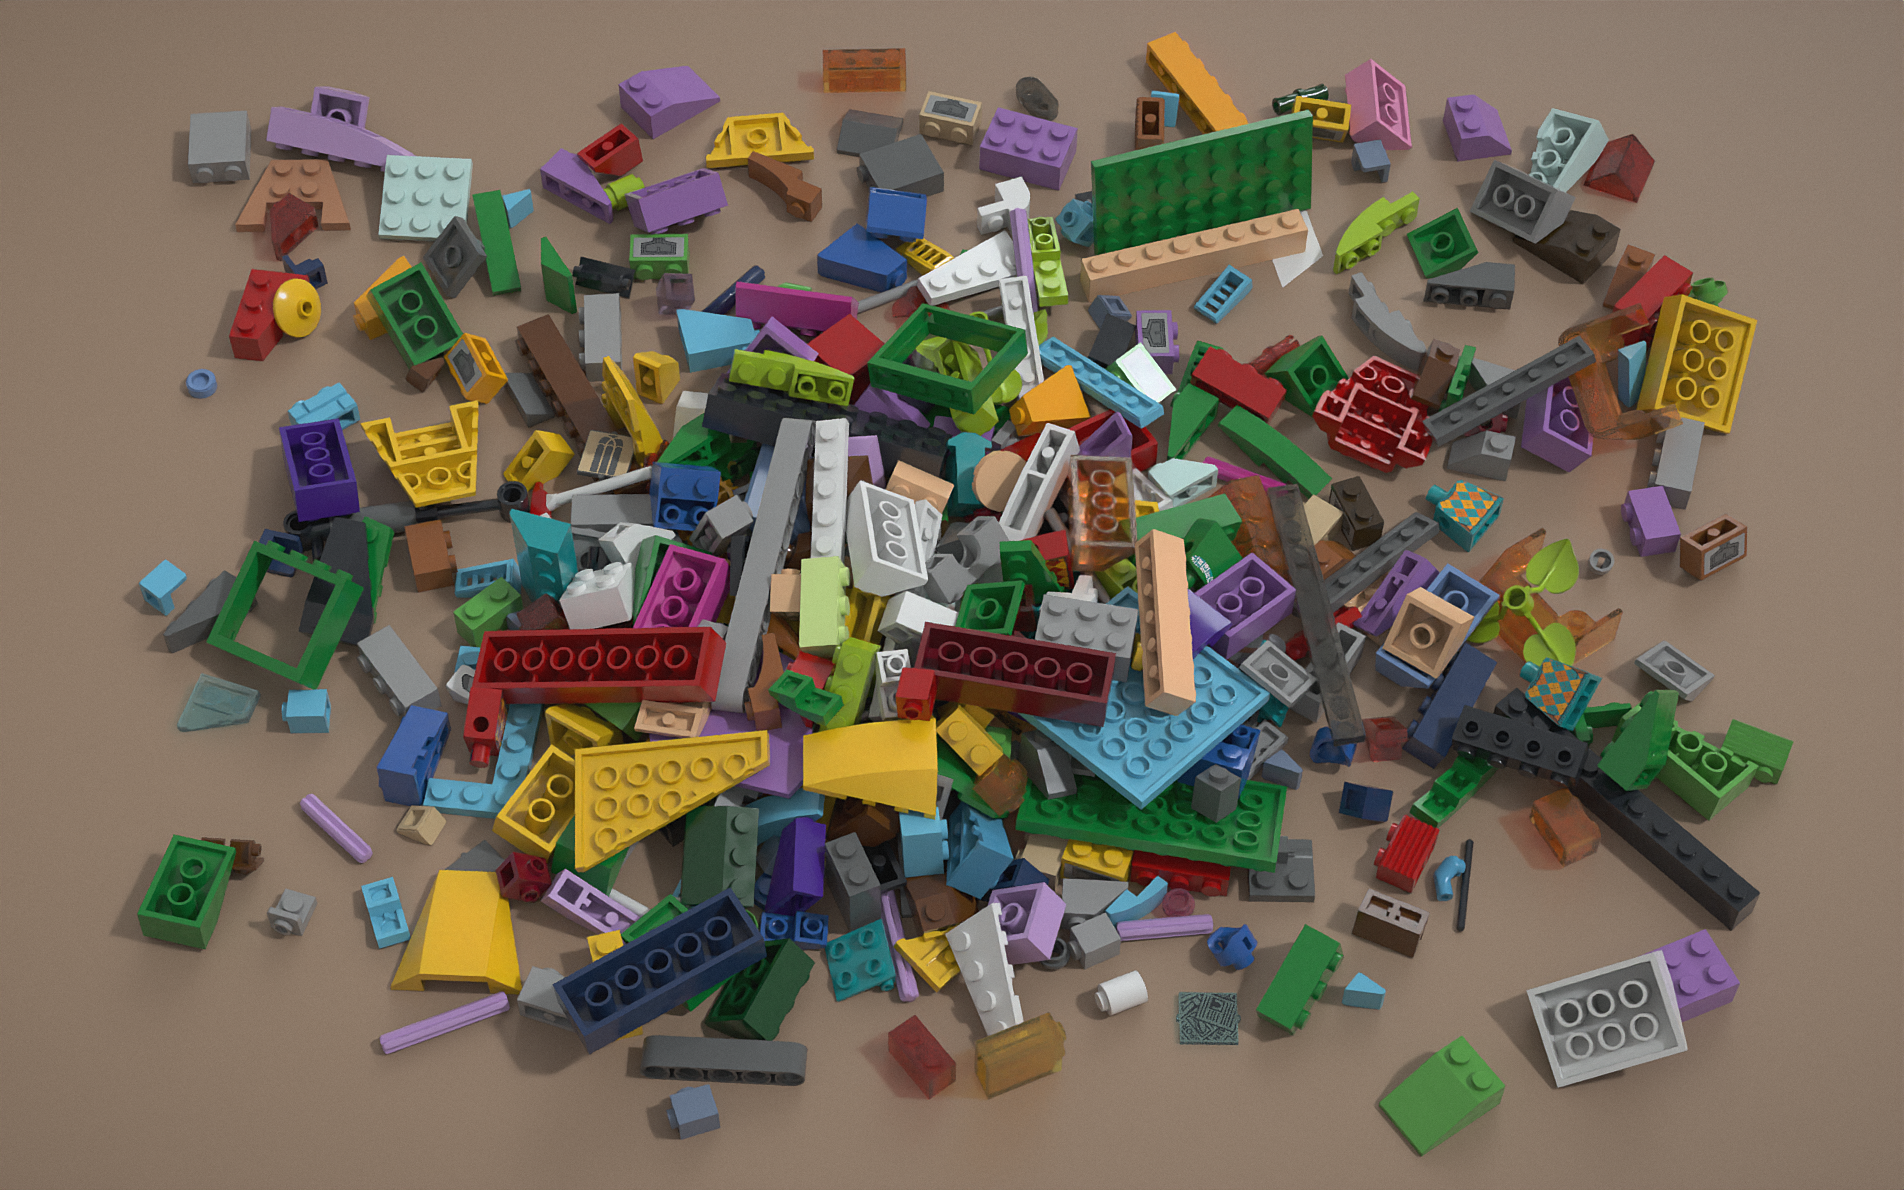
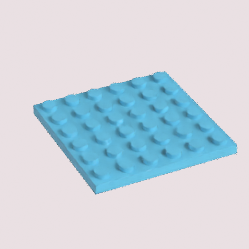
(1148, 749)

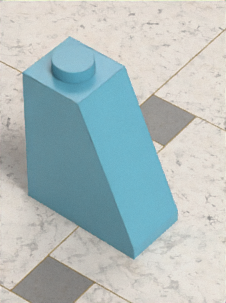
(711, 338)

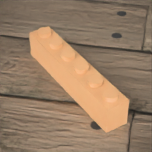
(1165, 623)

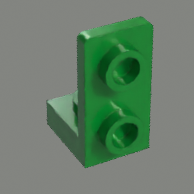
(1597, 718)

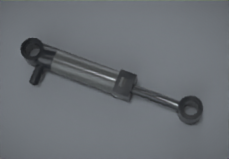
(397, 515)

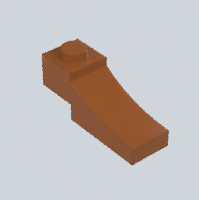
(801, 198)
(762, 706)

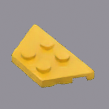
(760, 133)

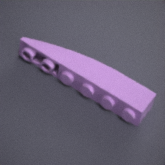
(329, 136)

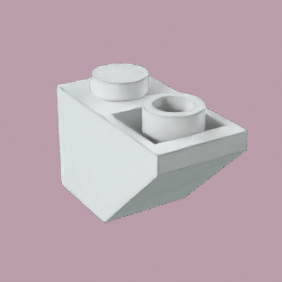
(625, 539)

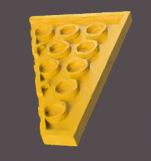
(646, 785)

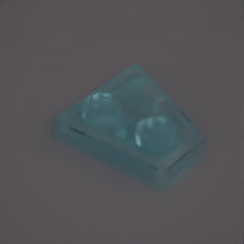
(217, 704)

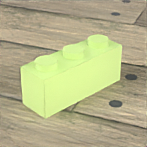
(823, 605)

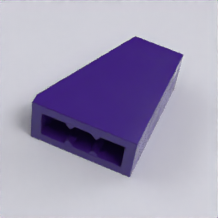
(798, 868)

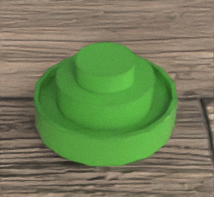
(1708, 290)

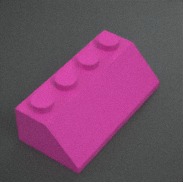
(792, 307)
(685, 590)

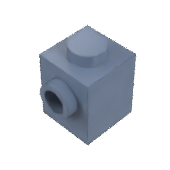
(693, 1111)

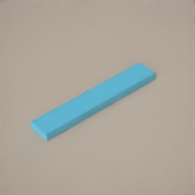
(1101, 383)

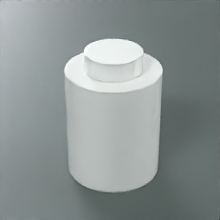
(1121, 993)

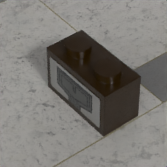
(1361, 519)

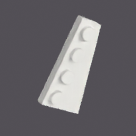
(971, 271)

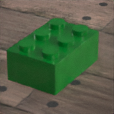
(415, 316)

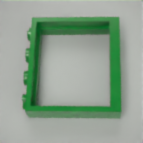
(891, 375)
(326, 634)

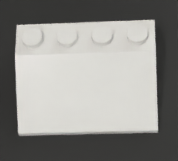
(1609, 1018)

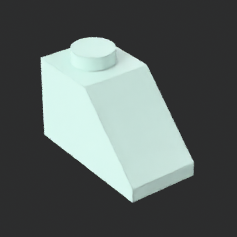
(1183, 479)

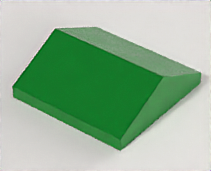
(1443, 245)
(557, 278)
(600, 876)

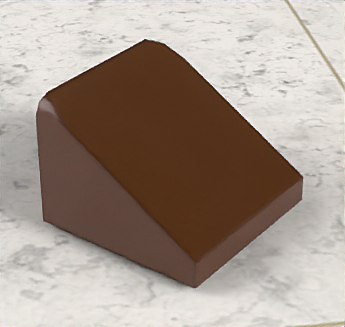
(424, 374)

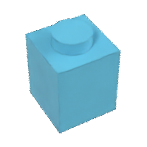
(307, 711)

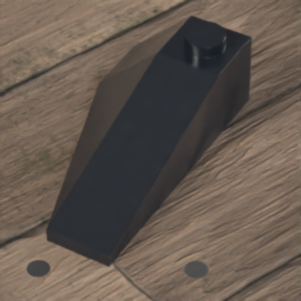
(349, 552)

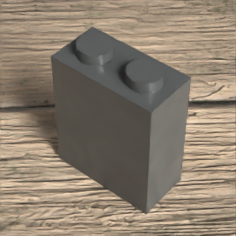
(902, 167)
(852, 881)

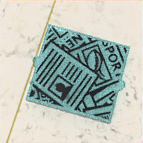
(1208, 1018)

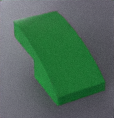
(803, 698)

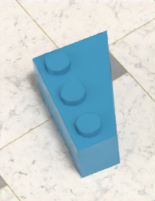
(976, 850)

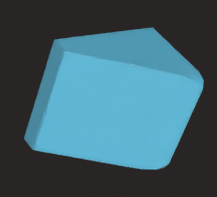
(1171, 107)
(517, 206)
(1363, 993)

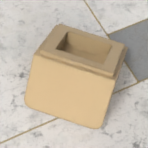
(422, 824)

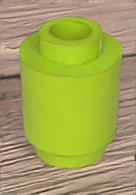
(617, 190)

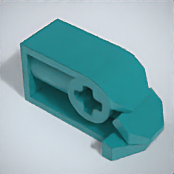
(960, 465)

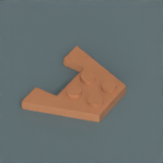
(307, 180)

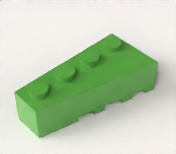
(1699, 771)

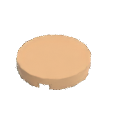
(996, 478)

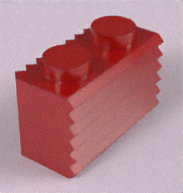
(1406, 853)

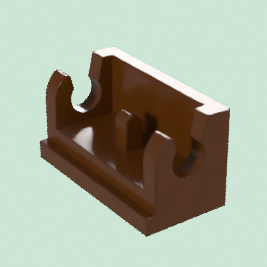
(1390, 923)

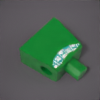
(1207, 553)

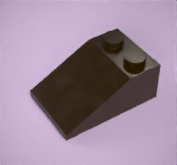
(1576, 245)

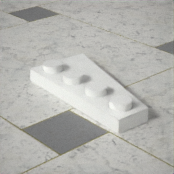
(984, 966)

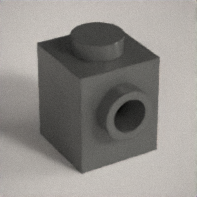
(1215, 793)

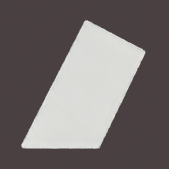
(1293, 265)

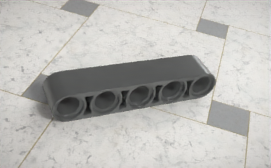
(723, 1060)

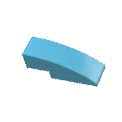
(778, 812)

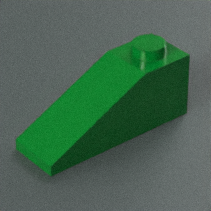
(1191, 417)
(696, 445)

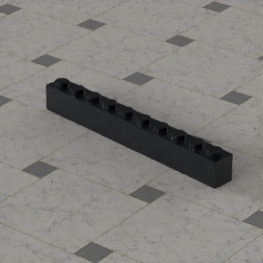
(1649, 828)

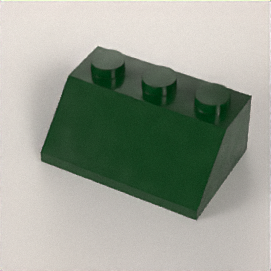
(719, 853)
(762, 994)

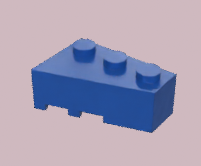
(413, 756)

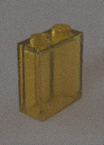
(1019, 1055)

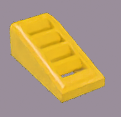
(917, 262)

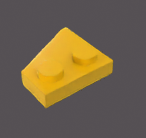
(930, 957)

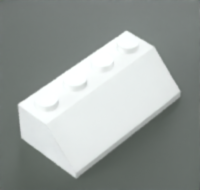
(883, 541)

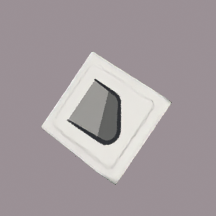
(460, 684)

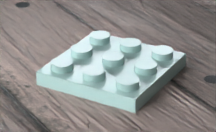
(423, 196)

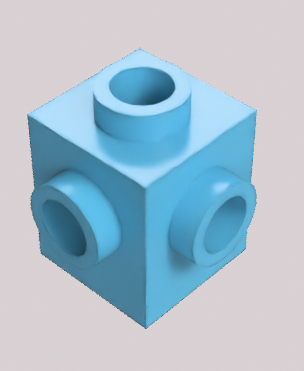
(1077, 222)

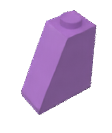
(890, 404)

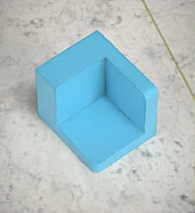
(160, 584)

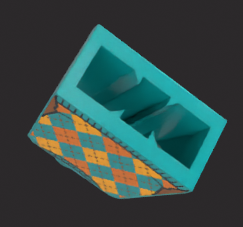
(1464, 512)
(1559, 690)

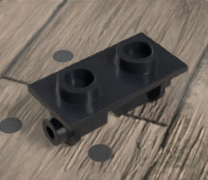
(604, 276)

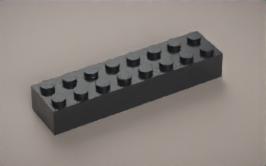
(758, 412)

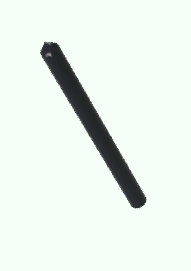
(1465, 886)

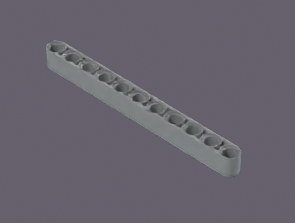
(764, 557)

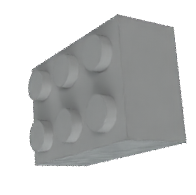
(1091, 627)

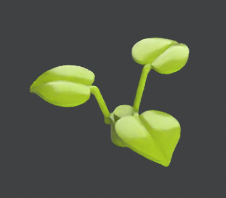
(1013, 383)
(1552, 569)

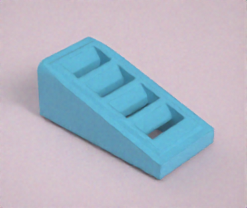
(1229, 275)
(506, 569)

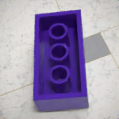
(319, 470)

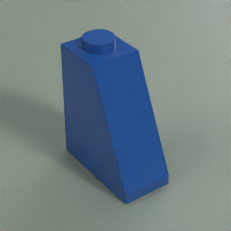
(862, 261)

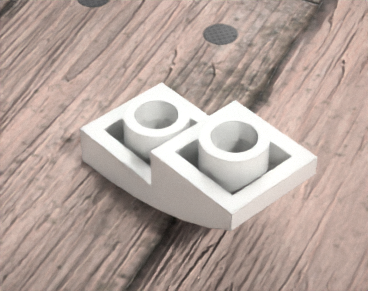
(888, 673)

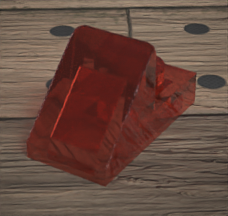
(1384, 738)

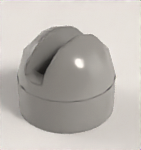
(1607, 564)

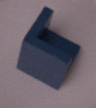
(312, 268)
(290, 542)
(1365, 802)

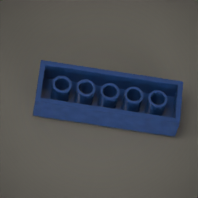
(660, 970)

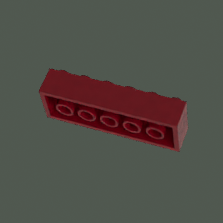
(1018, 673)

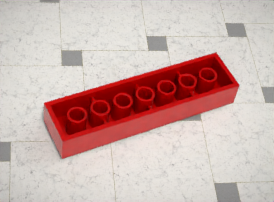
(602, 665)

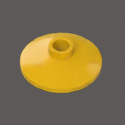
(297, 308)

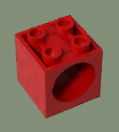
(848, 349)

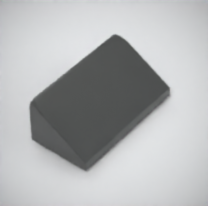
(528, 398)

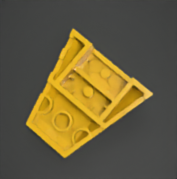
(628, 411)
(431, 461)
(876, 763)
(462, 936)

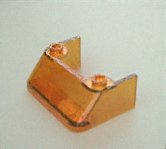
(1594, 386)
(1515, 630)

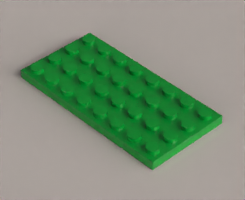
(1202, 182)
(1165, 825)

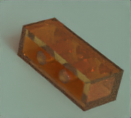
(864, 70)

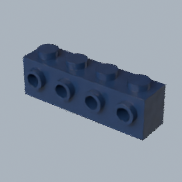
(1459, 686)

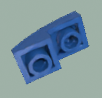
(803, 928)

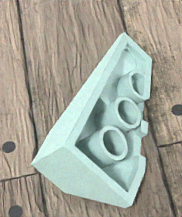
(1566, 148)

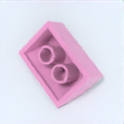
(1377, 107)

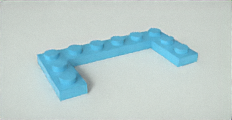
(511, 768)

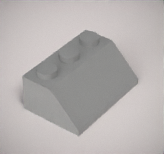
(1521, 202)

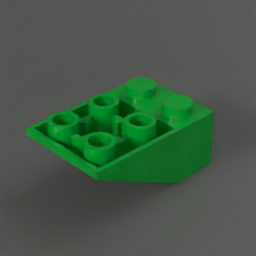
(1644, 742)

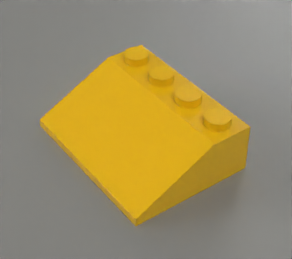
(1697, 361)

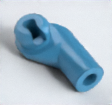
(1450, 867)

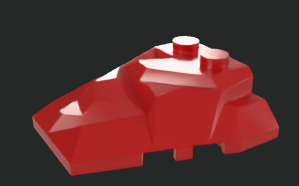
(1375, 417)

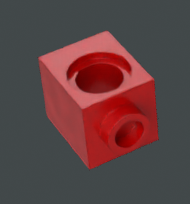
(916, 694)

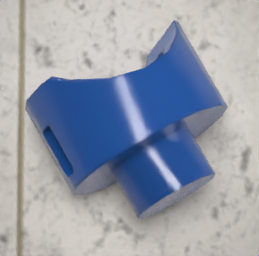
(1324, 752)
(1237, 946)

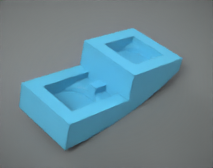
(1129, 907)
(386, 912)

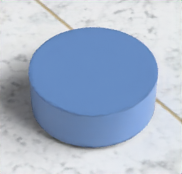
(201, 383)

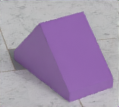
(1109, 440)

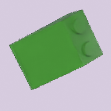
(1443, 1096)

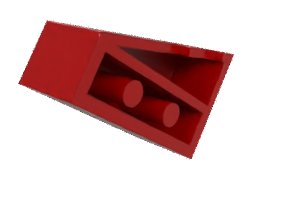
(254, 326)

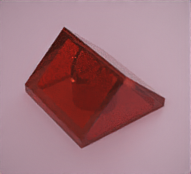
(1621, 169)

